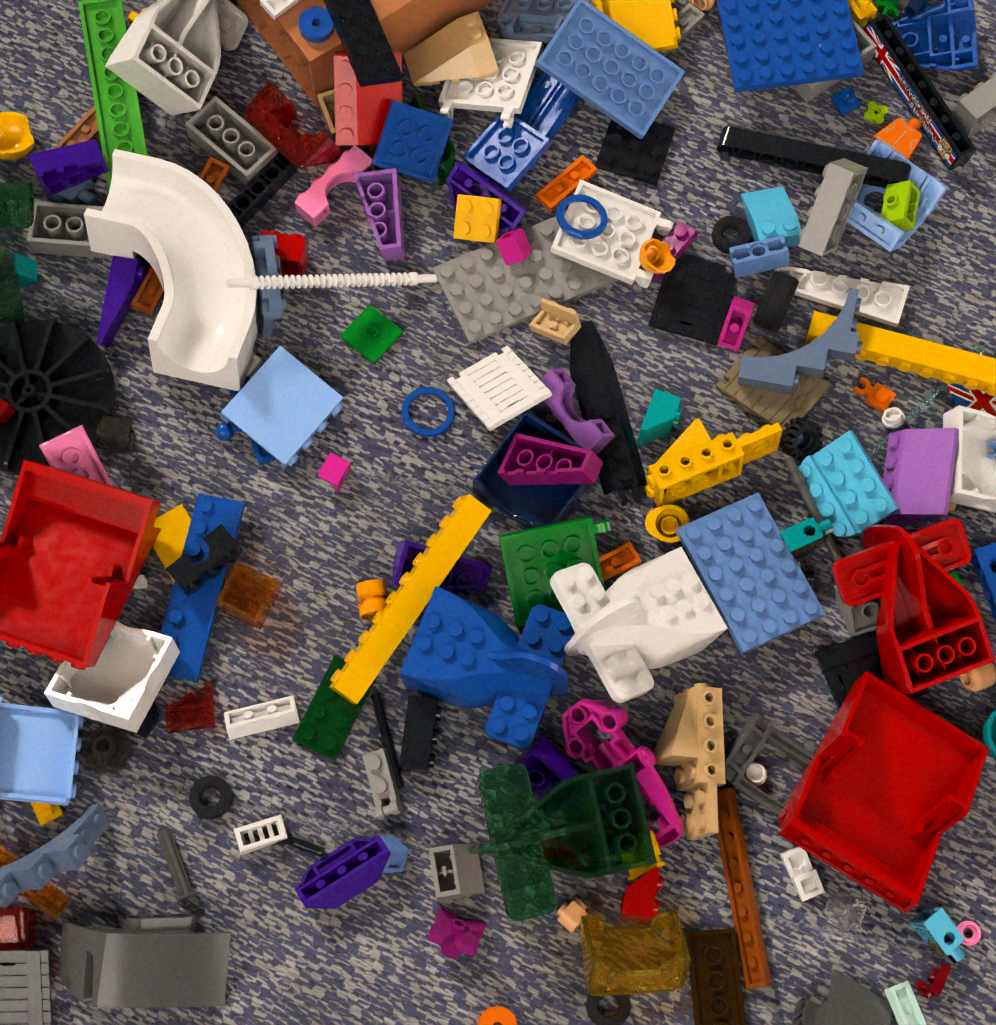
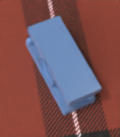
(759, 256)

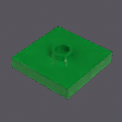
(371, 334)

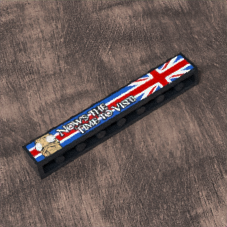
(919, 93)

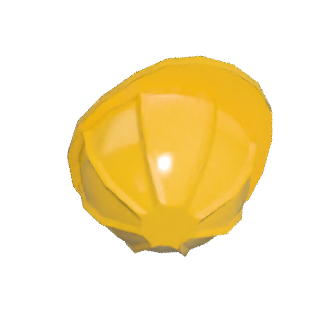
(664, 521)

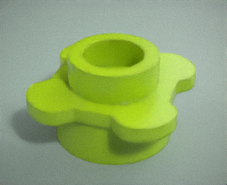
(875, 118)

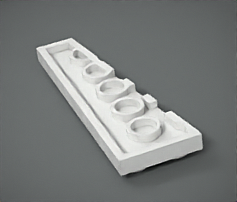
(879, 301)

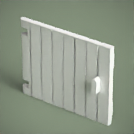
(499, 388)

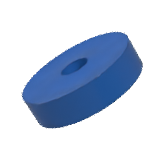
(316, 33)

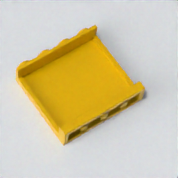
(646, 19)

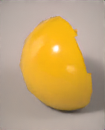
(14, 136)

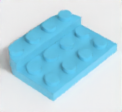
(847, 486)

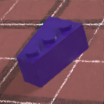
(68, 166)

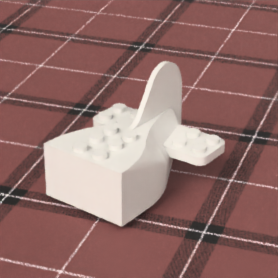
(176, 50)
(640, 622)

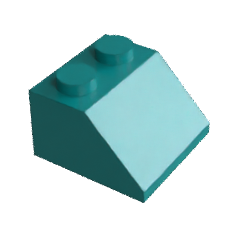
(660, 417)

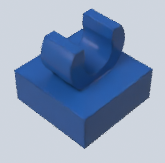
(845, 101)

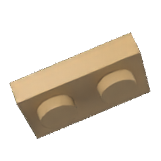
(556, 322)

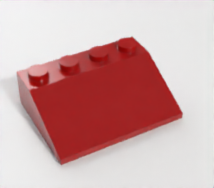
(359, 109)

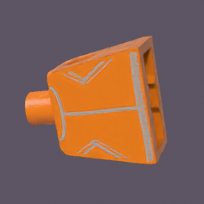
(901, 136)

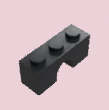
(192, 575)

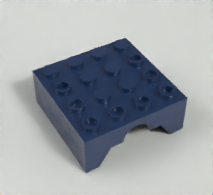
(528, 504)

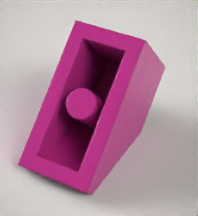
(735, 323)

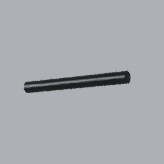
(386, 737)

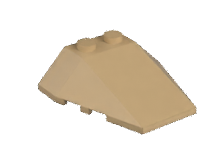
(453, 54)

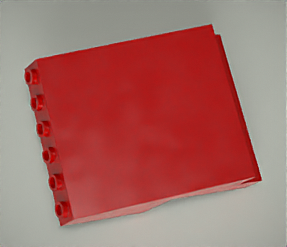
(70, 562)
(883, 791)

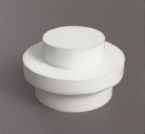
(893, 418)
(756, 774)

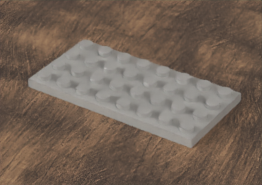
(495, 295)

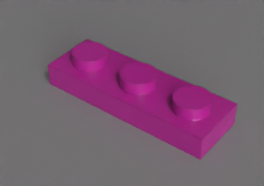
(678, 240)

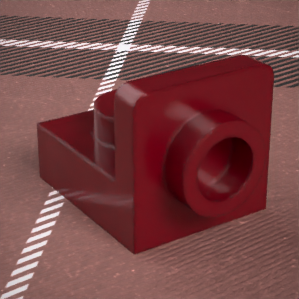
(937, 979)

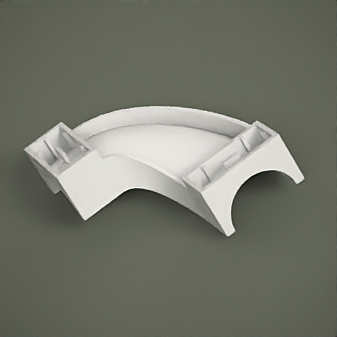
(193, 247)

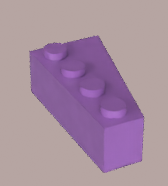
(383, 204)

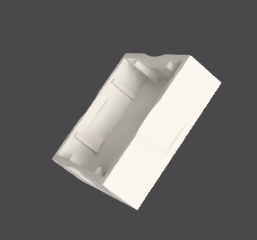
(973, 471)
(121, 682)

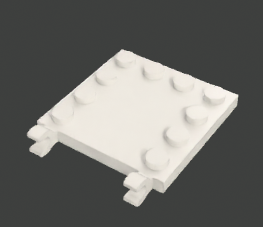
(500, 92)
(619, 245)

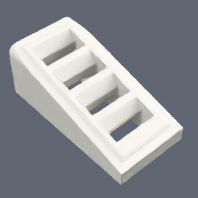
(244, 849)

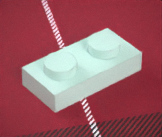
(904, 1004)

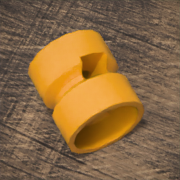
(372, 596)

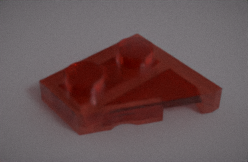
(192, 711)

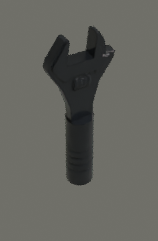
(299, 843)

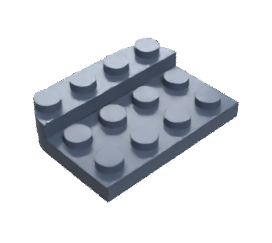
(533, 19)
(266, 263)

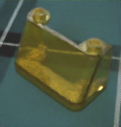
(634, 957)

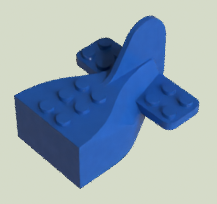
(479, 661)

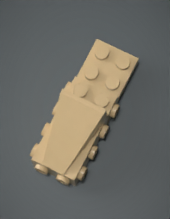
(693, 745)

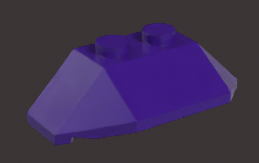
(471, 182)
(343, 873)

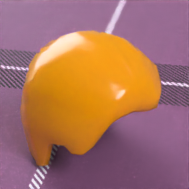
(656, 257)

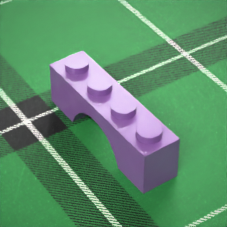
(589, 434)

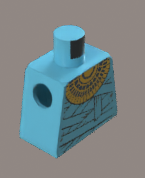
(939, 932)

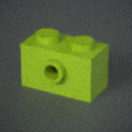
(901, 204)

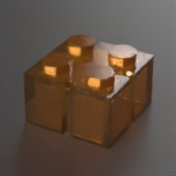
(246, 598)

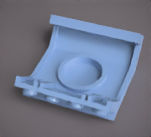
(879, 228)

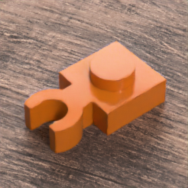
(877, 396)

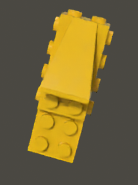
(700, 463)

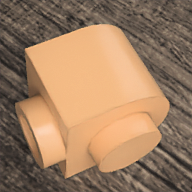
(571, 914)

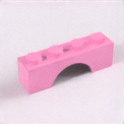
(313, 203)

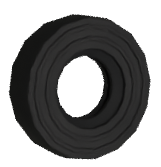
(726, 223)
(198, 789)
(599, 1018)

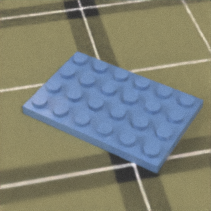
(610, 68)
(750, 573)

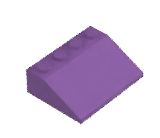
(920, 473)

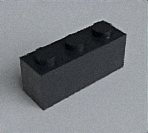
(419, 735)

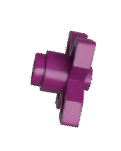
(455, 935)

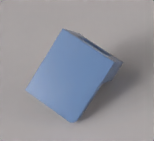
(398, 854)

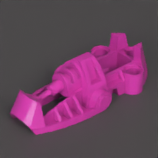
(619, 752)

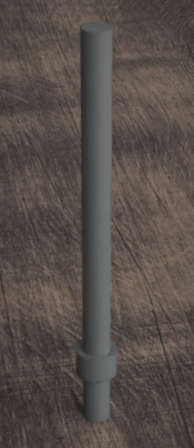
(799, 480)

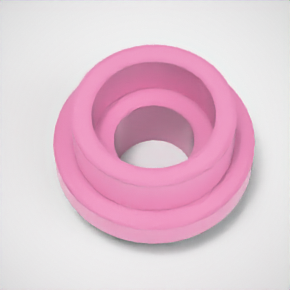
(974, 928)

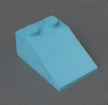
(771, 215)

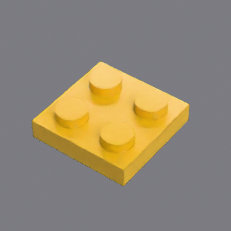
(477, 218)

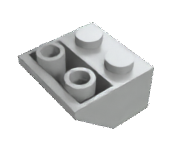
(455, 872)

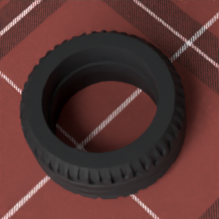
(775, 301)

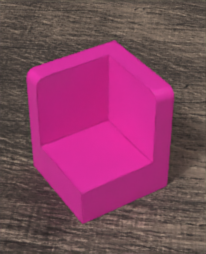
(514, 246)
(335, 471)

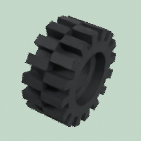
(792, 433)

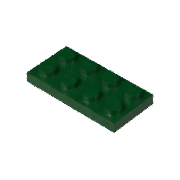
(328, 717)

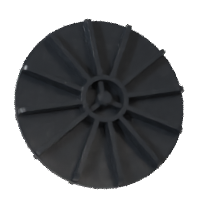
(53, 383)

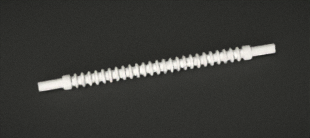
(254, 282)

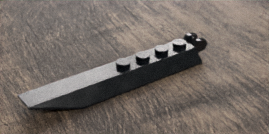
(602, 398)

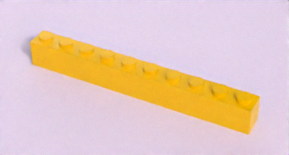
(917, 355)
(410, 598)

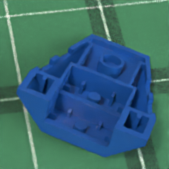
(943, 35)

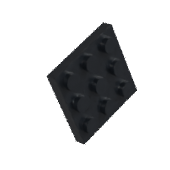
(635, 157)

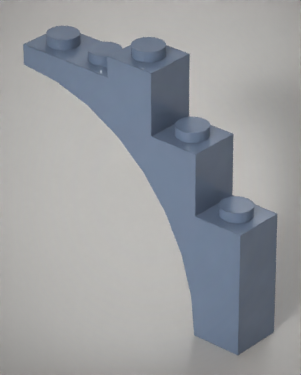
(783, 371)
(61, 854)

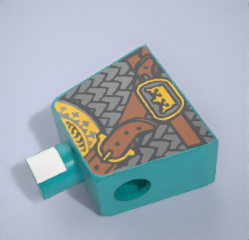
(798, 541)

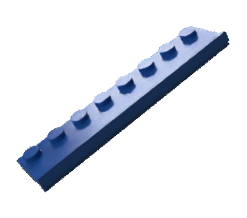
(548, 106)
(192, 616)

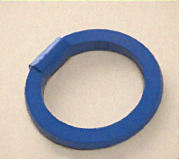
(573, 232)
(413, 427)

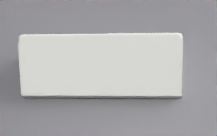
(255, 720)

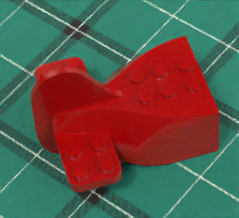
(925, 618)

